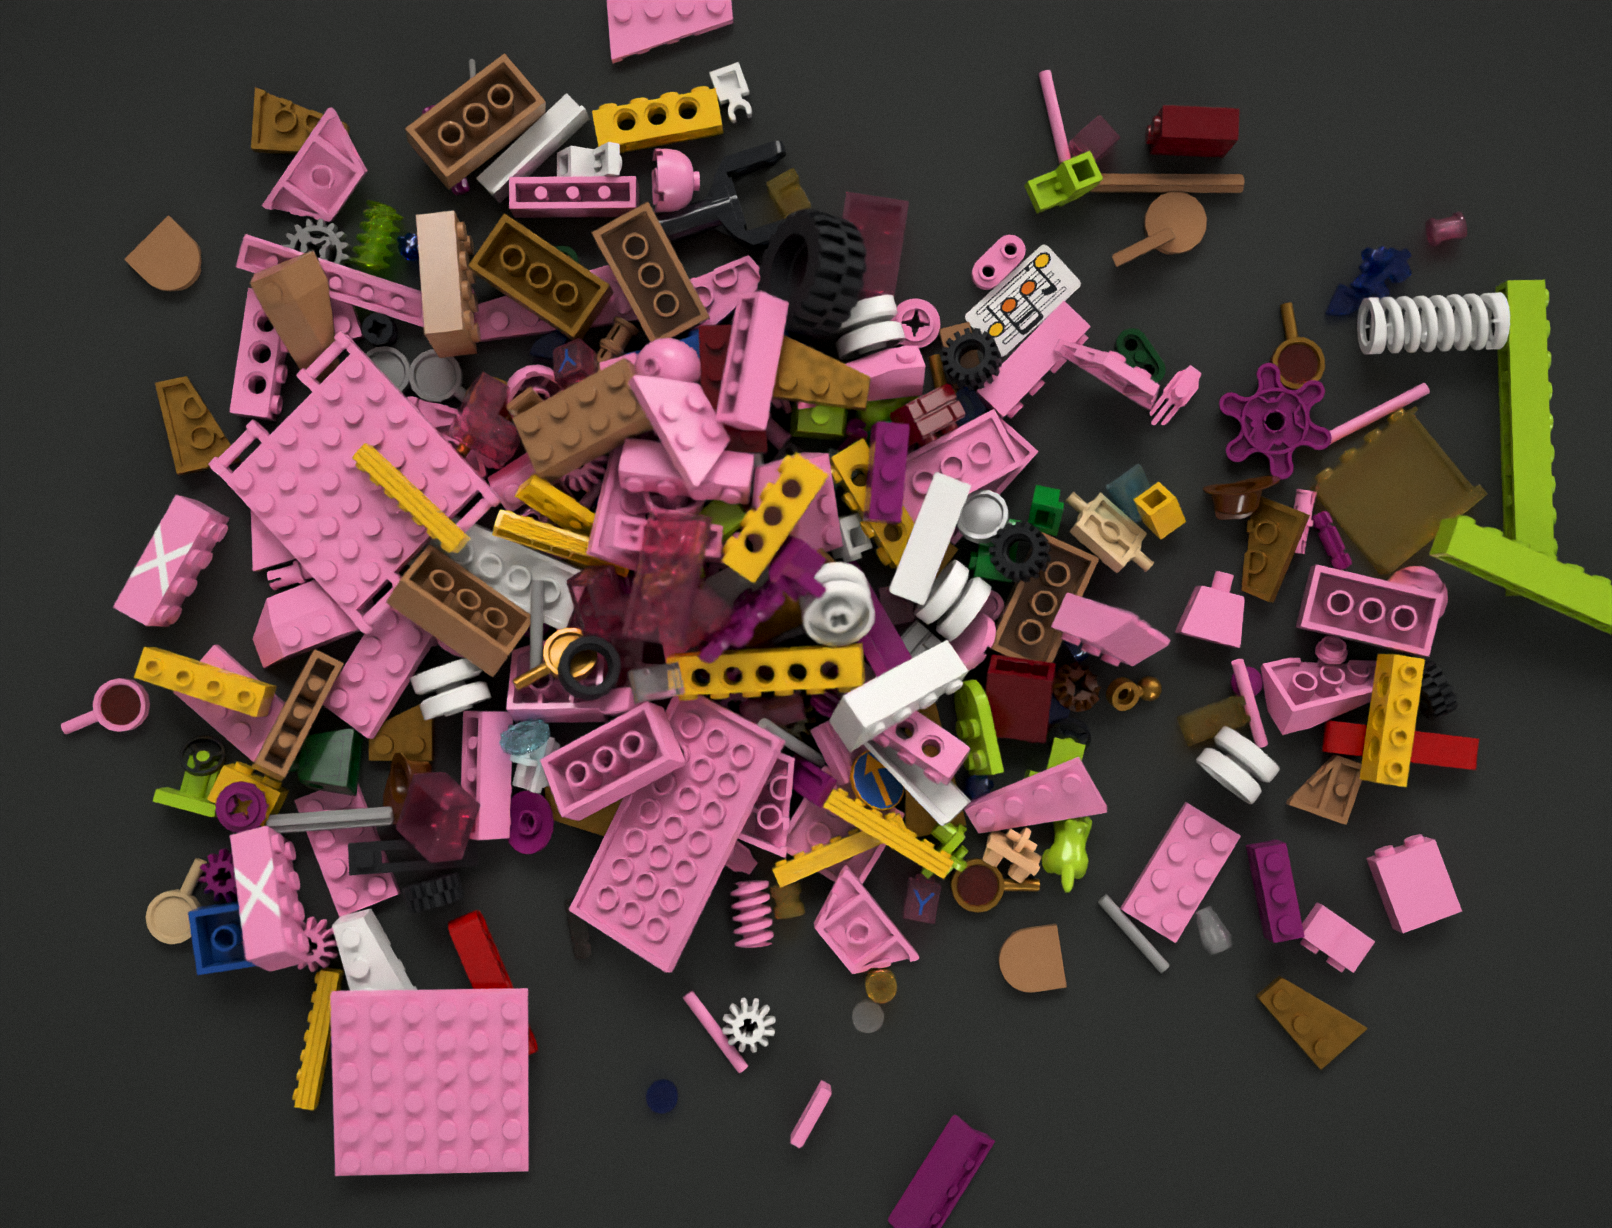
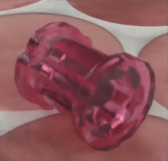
(1446, 228)

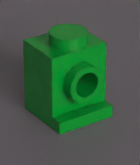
(1046, 510)

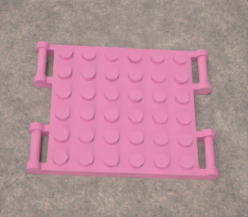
(330, 510)

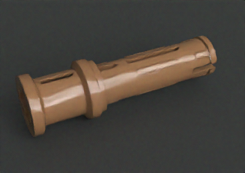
(616, 340)

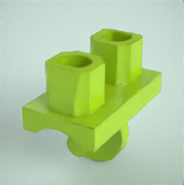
(950, 839)

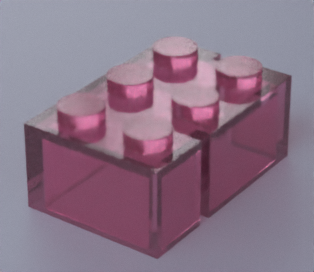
(880, 223)

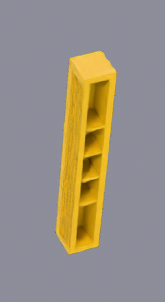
(410, 498)
(548, 539)
(889, 832)
(827, 855)
(317, 1040)

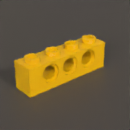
(674, 129)
(842, 465)
(752, 564)
(205, 681)
(1392, 719)

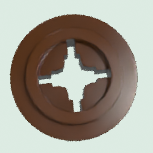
(1064, 688)

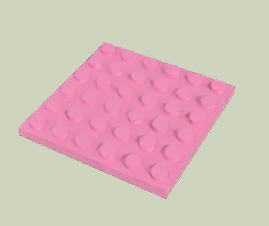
(430, 1081)

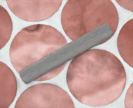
(331, 819)

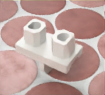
(529, 770)

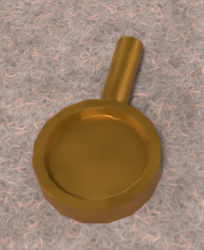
(580, 667)

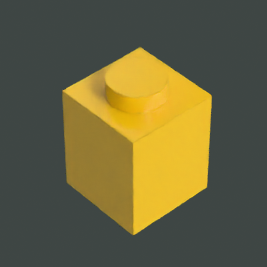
(1159, 510)

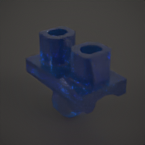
(1378, 267)

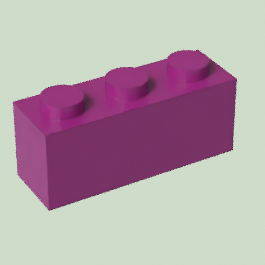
(886, 472)
(1275, 891)

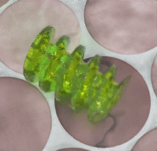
(376, 236)

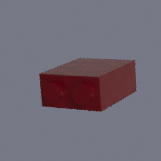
(1193, 131)
(1020, 697)

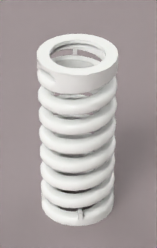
(1432, 329)

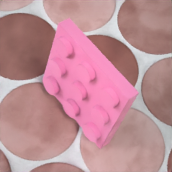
(817, 825)

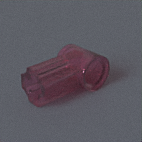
(779, 710)

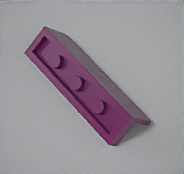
(882, 643)
(942, 1177)

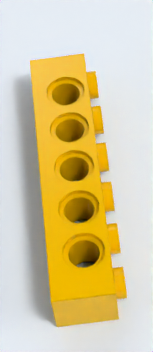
(847, 658)

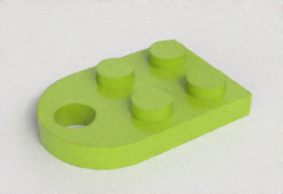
(977, 729)

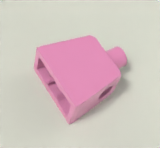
(1214, 613)

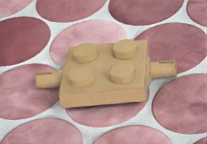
(1108, 532)

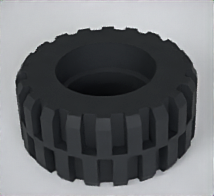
(816, 268)

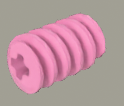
(752, 914)

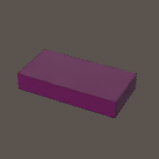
(811, 781)

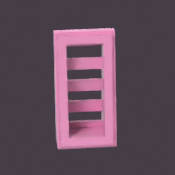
(618, 702)

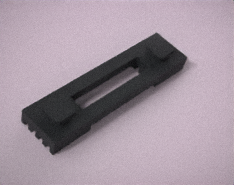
(367, 858)

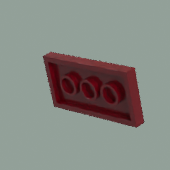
(713, 353)

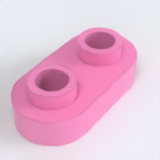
(998, 261)

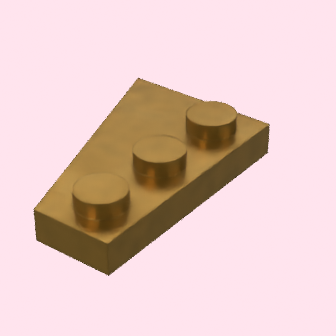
(281, 125)
(1310, 1022)

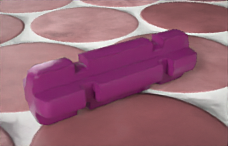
(1331, 540)

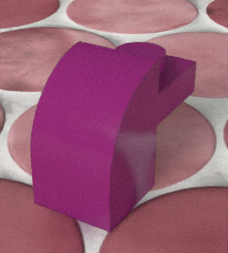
(795, 569)

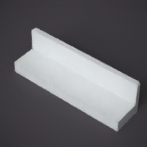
(534, 146)
(929, 538)
(938, 799)

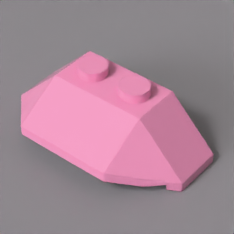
(300, 622)

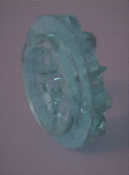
(524, 737)

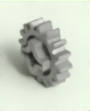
(327, 245)

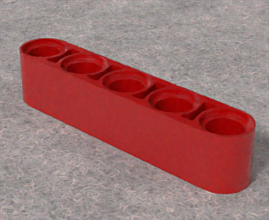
(1426, 747)
(482, 957)

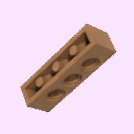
(297, 715)

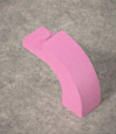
(628, 534)

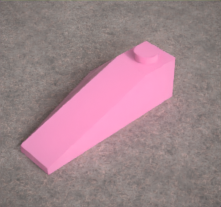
(892, 372)
(1314, 692)

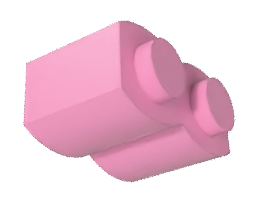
(1335, 938)

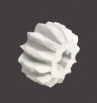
(737, 1020)

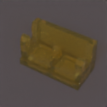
(1209, 720)

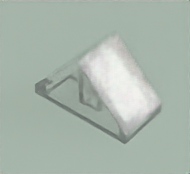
(656, 682)

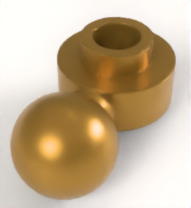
(1124, 693)

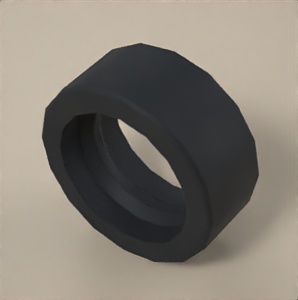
(589, 643)

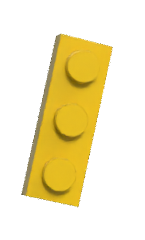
(556, 505)

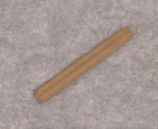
(1171, 182)

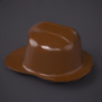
(1238, 498)
(399, 781)

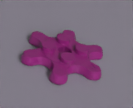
(1292, 407)
(748, 610)

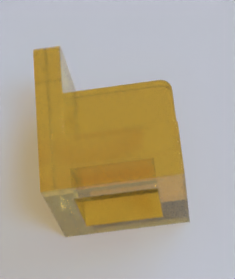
(787, 193)

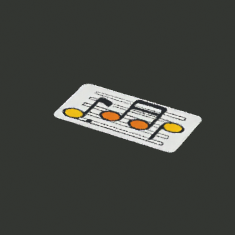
(1024, 299)

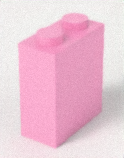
(1413, 883)

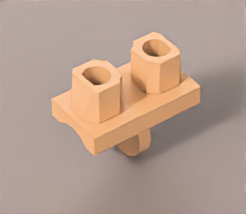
(1016, 849)

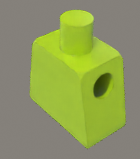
(820, 422)

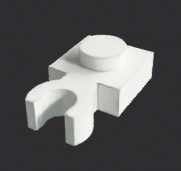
(731, 88)

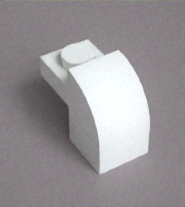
(584, 162)

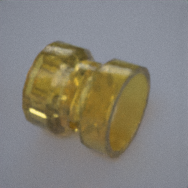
(787, 900)
(880, 979)

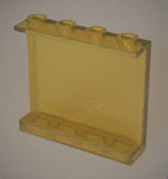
(1395, 491)

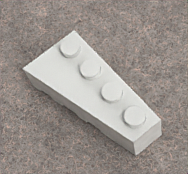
(897, 695)
(368, 954)

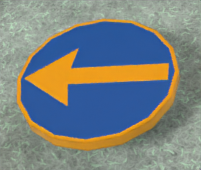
(874, 783)

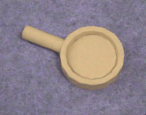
(168, 912)

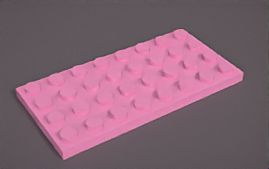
(677, 833)

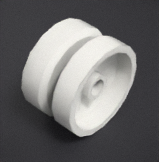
(870, 328)
(953, 600)
(844, 609)
(451, 690)
(1241, 761)

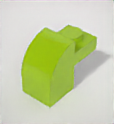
(1065, 184)

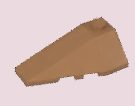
(299, 308)

